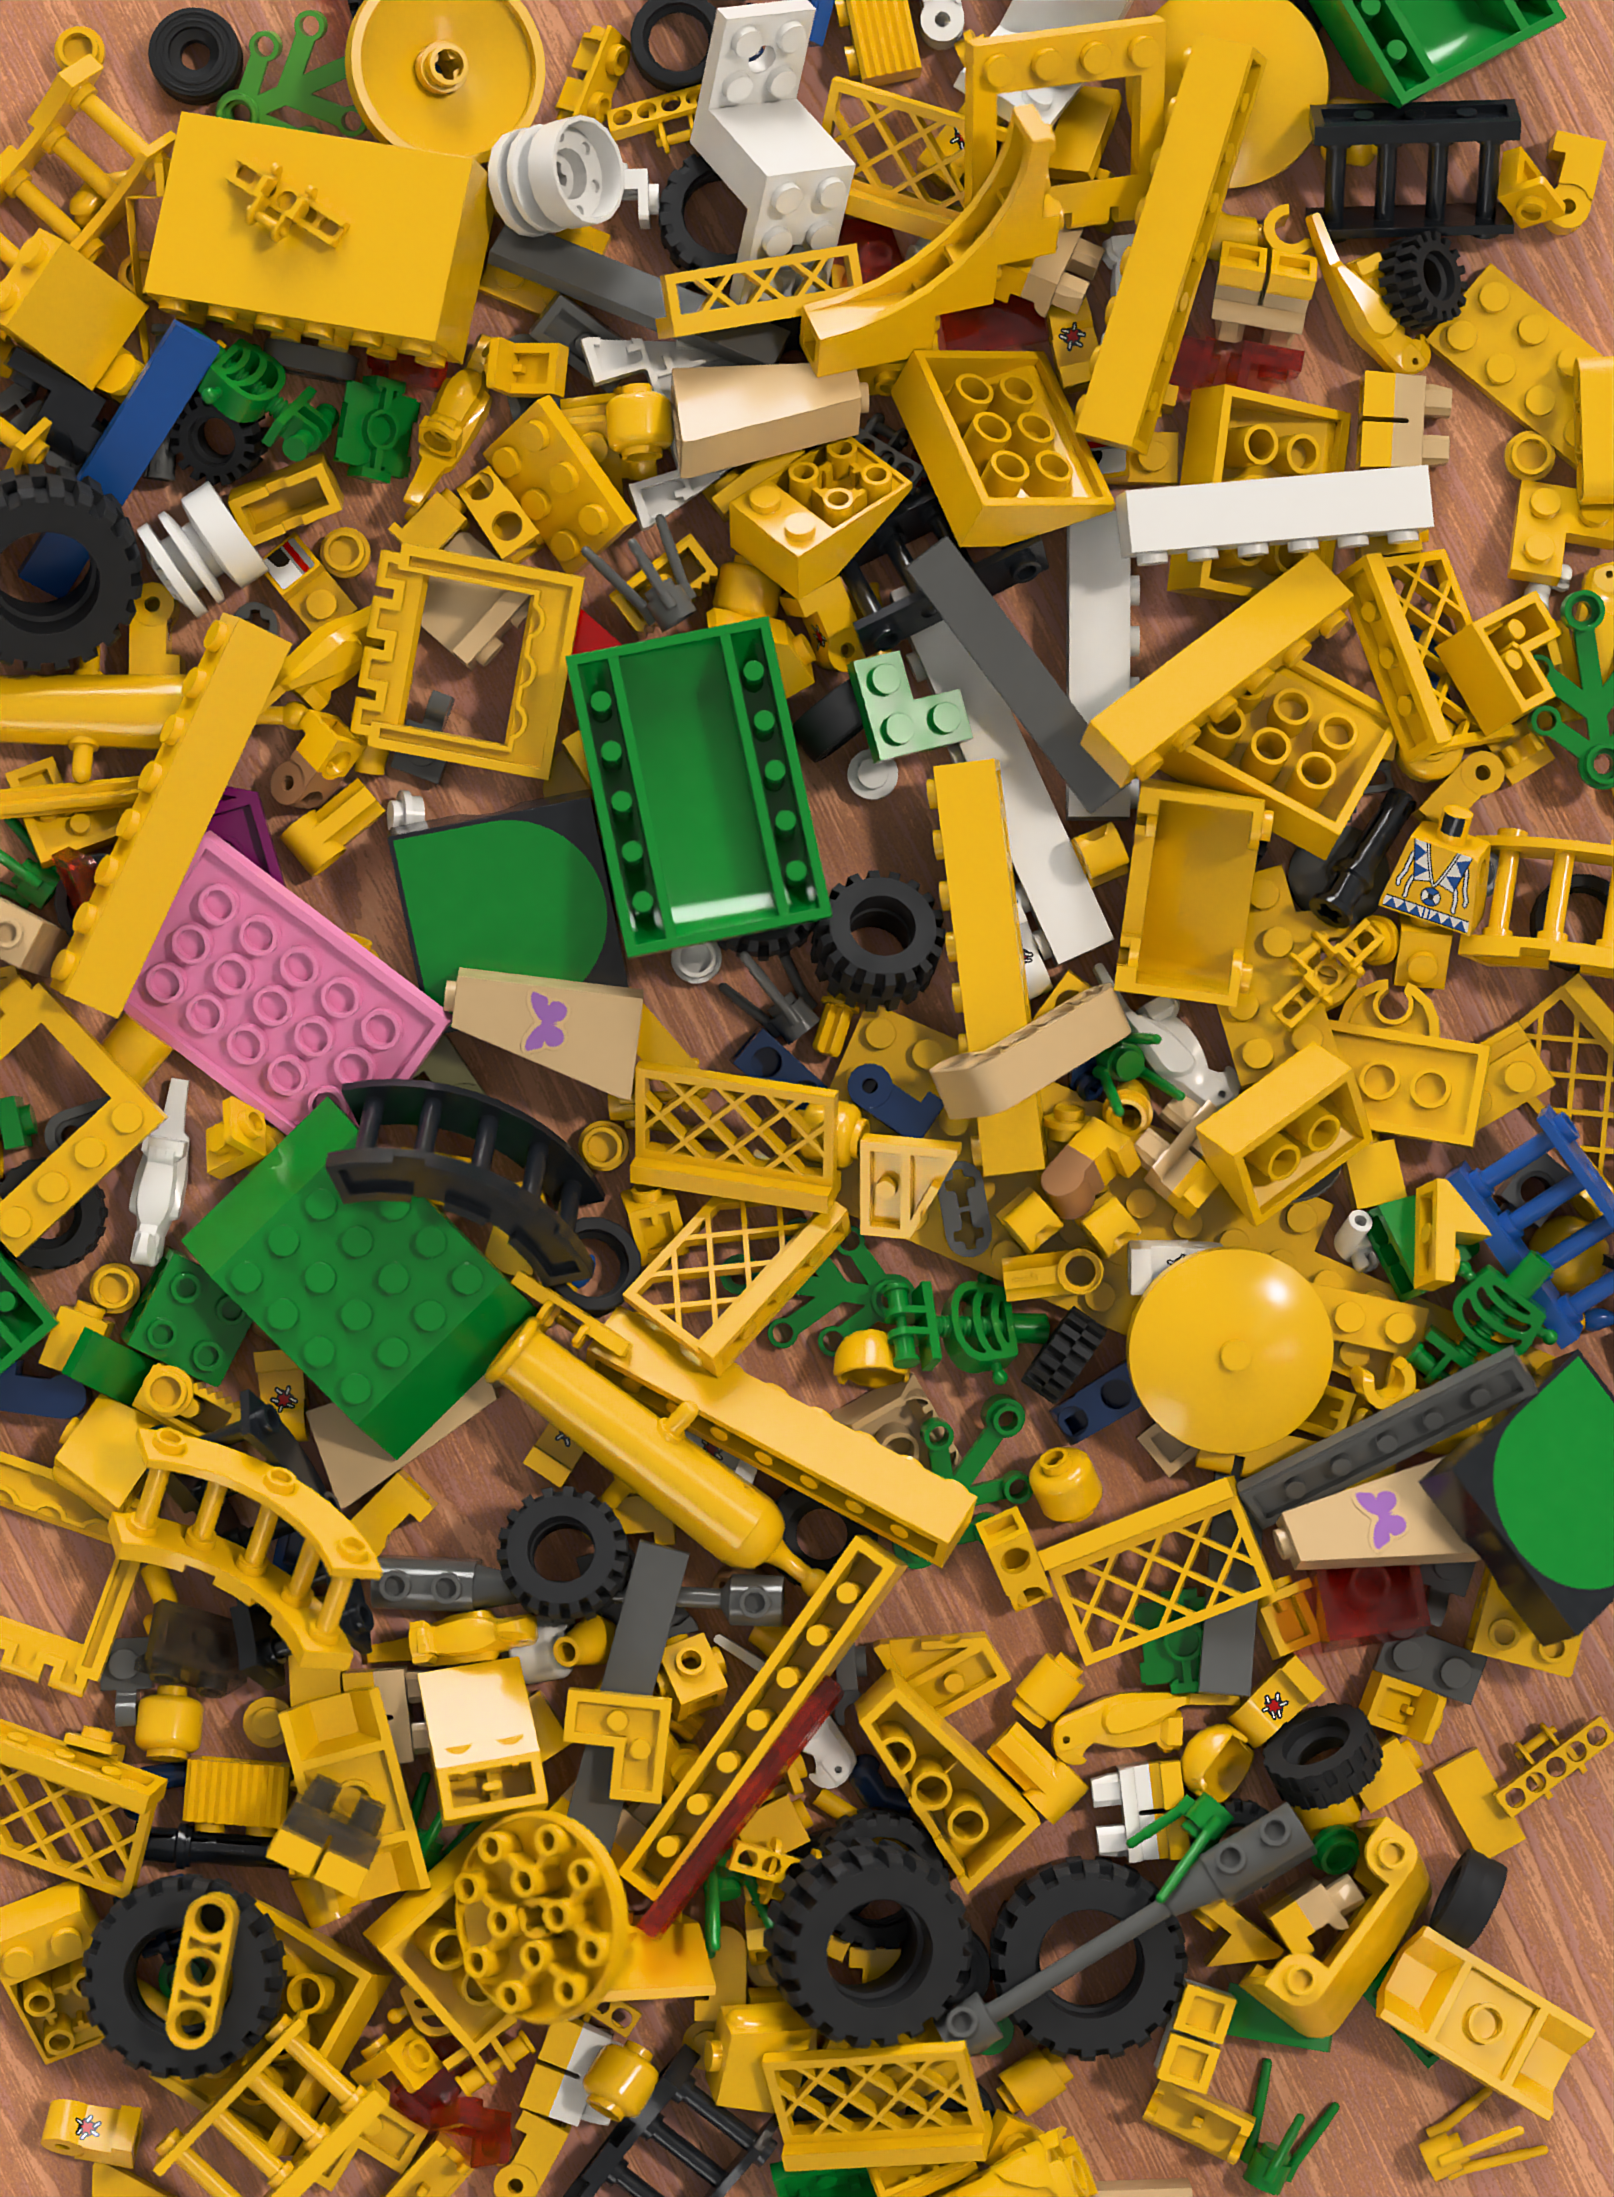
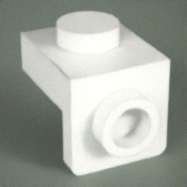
(639, 188)

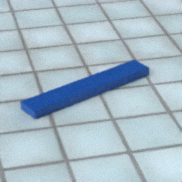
(127, 446)

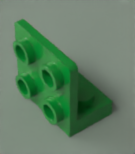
(186, 1320)

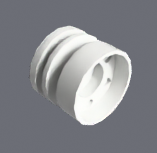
(556, 176)
(201, 550)

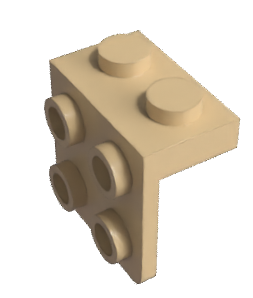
(471, 616)

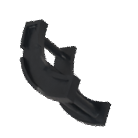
(471, 1189)
(258, 1643)
(676, 2084)

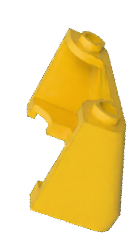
(1190, 893)
(1320, 1994)

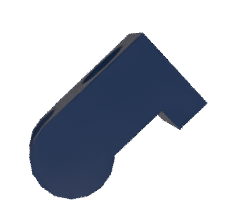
(767, 1059)
(877, 1095)
(42, 1396)
(1096, 1404)

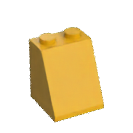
(66, 309)

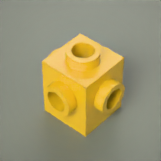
(691, 1675)

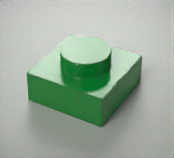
(17, 1123)

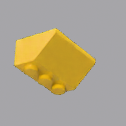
(1286, 1132)
(666, 1967)

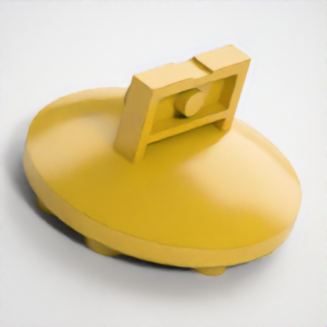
(541, 1917)

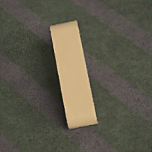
(1032, 1056)

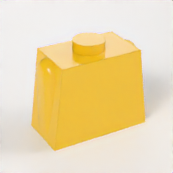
(103, 1457)
(738, 2049)

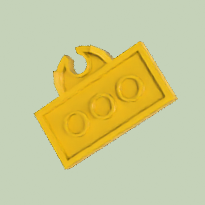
(1273, 931)
(1409, 1074)

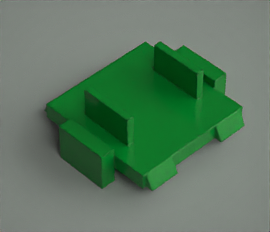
(375, 429)
(1176, 1655)

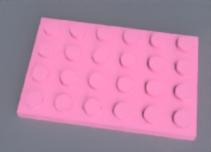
(275, 993)

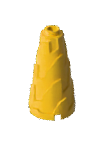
(1036, 2170)

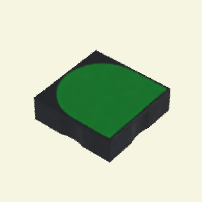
(509, 894)
(1540, 1498)

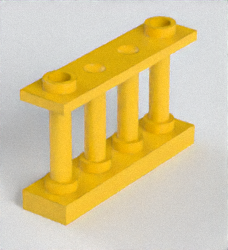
(322, 2142)

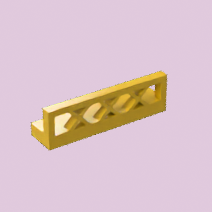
(752, 311)

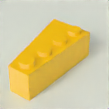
(950, 1785)

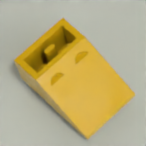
(815, 514)
(482, 1741)
(43, 1968)

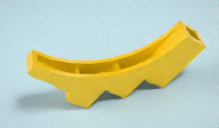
(957, 271)

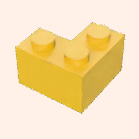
(1496, 665)

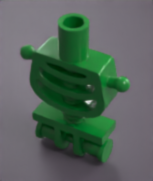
(247, 385)
(1517, 1288)
(973, 1340)

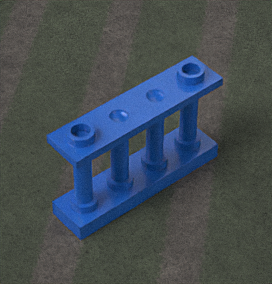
(1507, 1227)

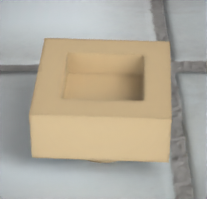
(1165, 1449)

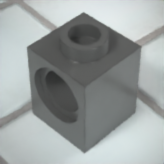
(1544, 1169)

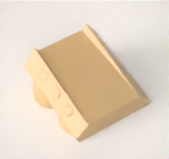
(895, 1419)

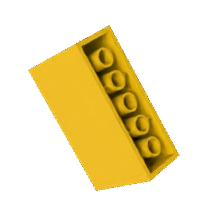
(391, 285)

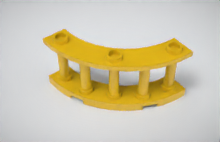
(70, 94)
(1497, 944)
(247, 1574)

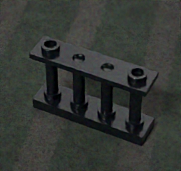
(1390, 127)
(912, 519)

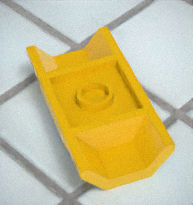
(353, 1744)
(1480, 2020)

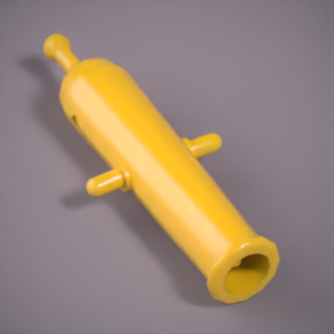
(101, 711)
(649, 1455)

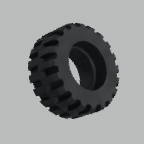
(106, 595)
(912, 1986)
(121, 2009)
(1101, 2026)

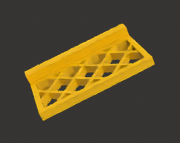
(887, 204)
(1399, 660)
(1599, 1021)
(737, 1174)
(762, 1297)
(1139, 1529)
(99, 1781)
(883, 2136)

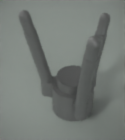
(667, 602)
(790, 1015)

